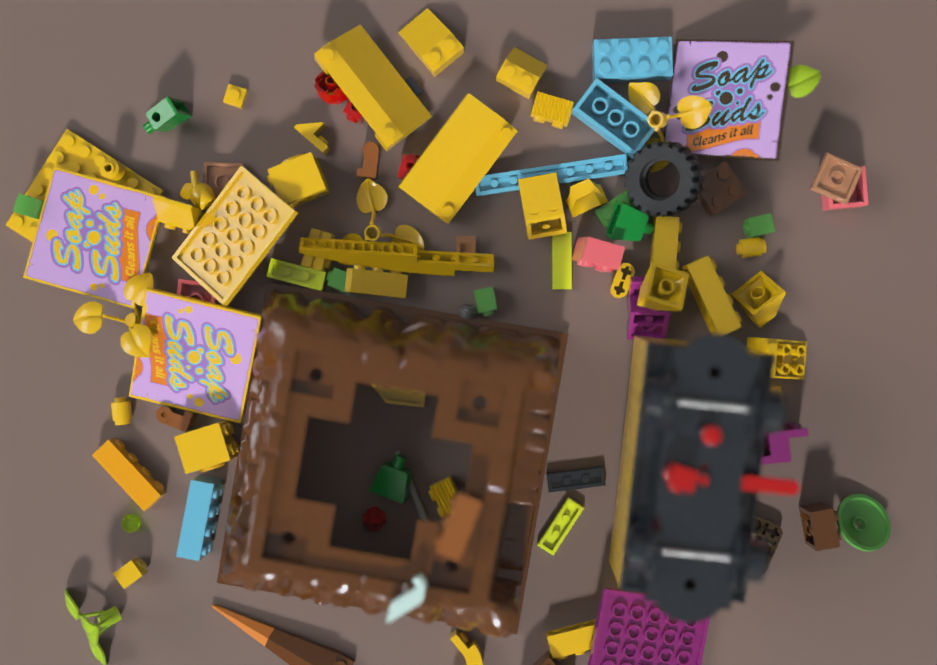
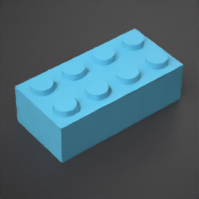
(632, 59)
(613, 118)
(200, 517)

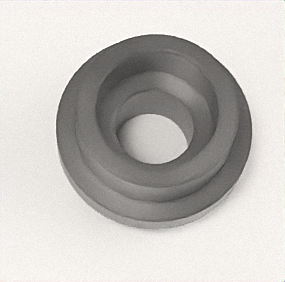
(468, 311)

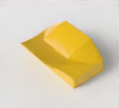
(585, 197)

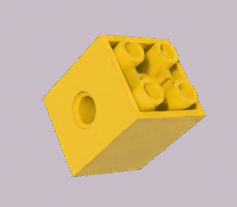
(298, 179)
(207, 447)

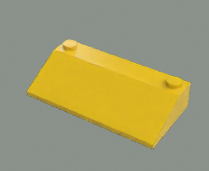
(372, 86)
(458, 158)

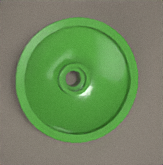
(870, 518)

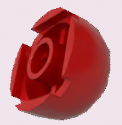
(329, 90)

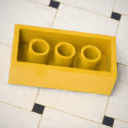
(711, 296)

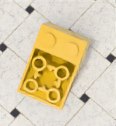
(542, 206)
(789, 356)

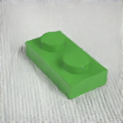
(604, 212)

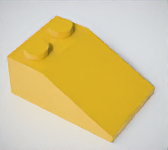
(432, 42)
(177, 214)

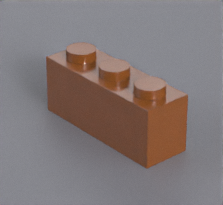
(459, 525)

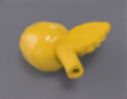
(199, 193)

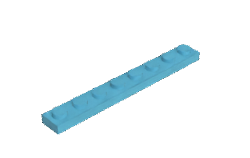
(565, 172)

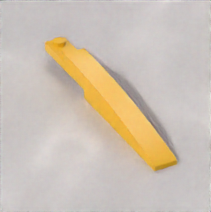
(396, 256)

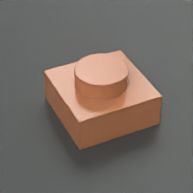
(466, 244)

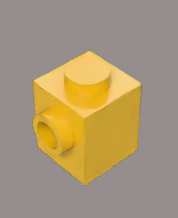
(130, 572)

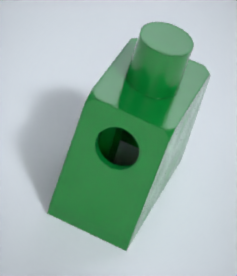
(166, 115)
(628, 223)
(393, 480)

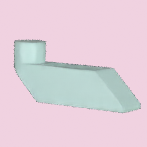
(409, 599)

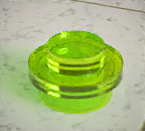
(130, 523)

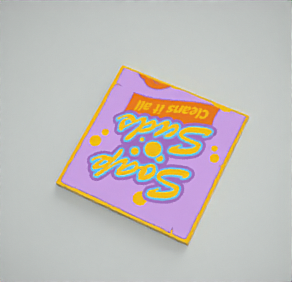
(92, 236)
(197, 355)

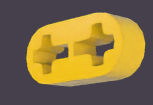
(626, 282)

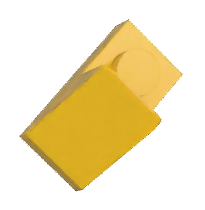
(310, 132)

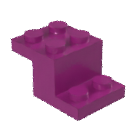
(643, 320)
(778, 445)

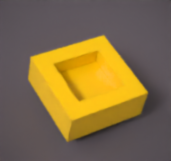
(235, 96)

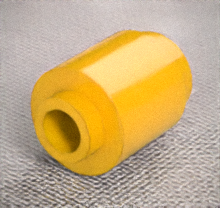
(112, 169)
(751, 247)
(121, 411)

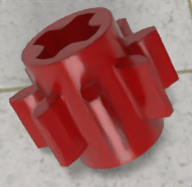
(374, 518)

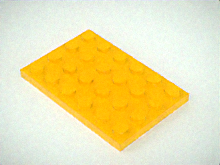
(234, 235)

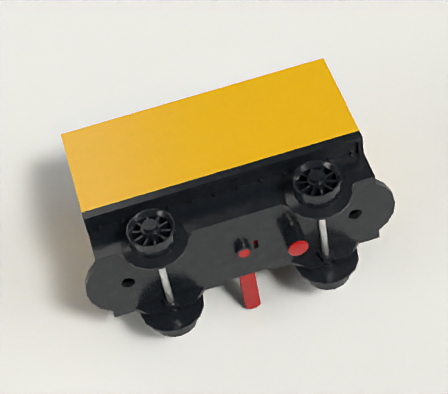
(700, 546)

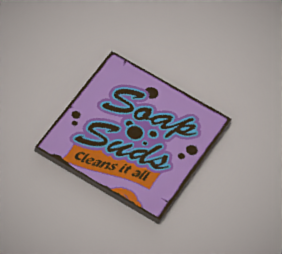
(747, 94)

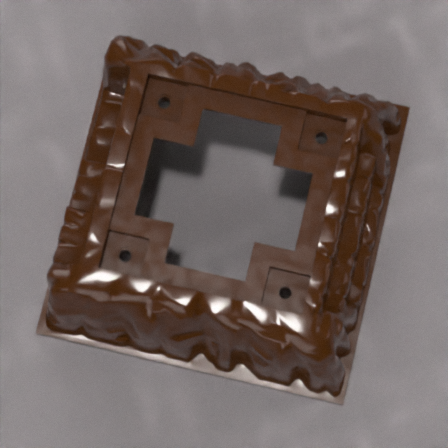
(411, 351)

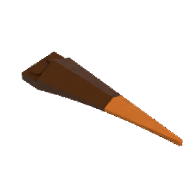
(287, 646)

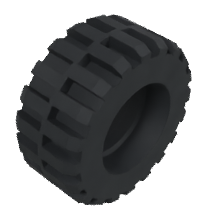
(638, 178)

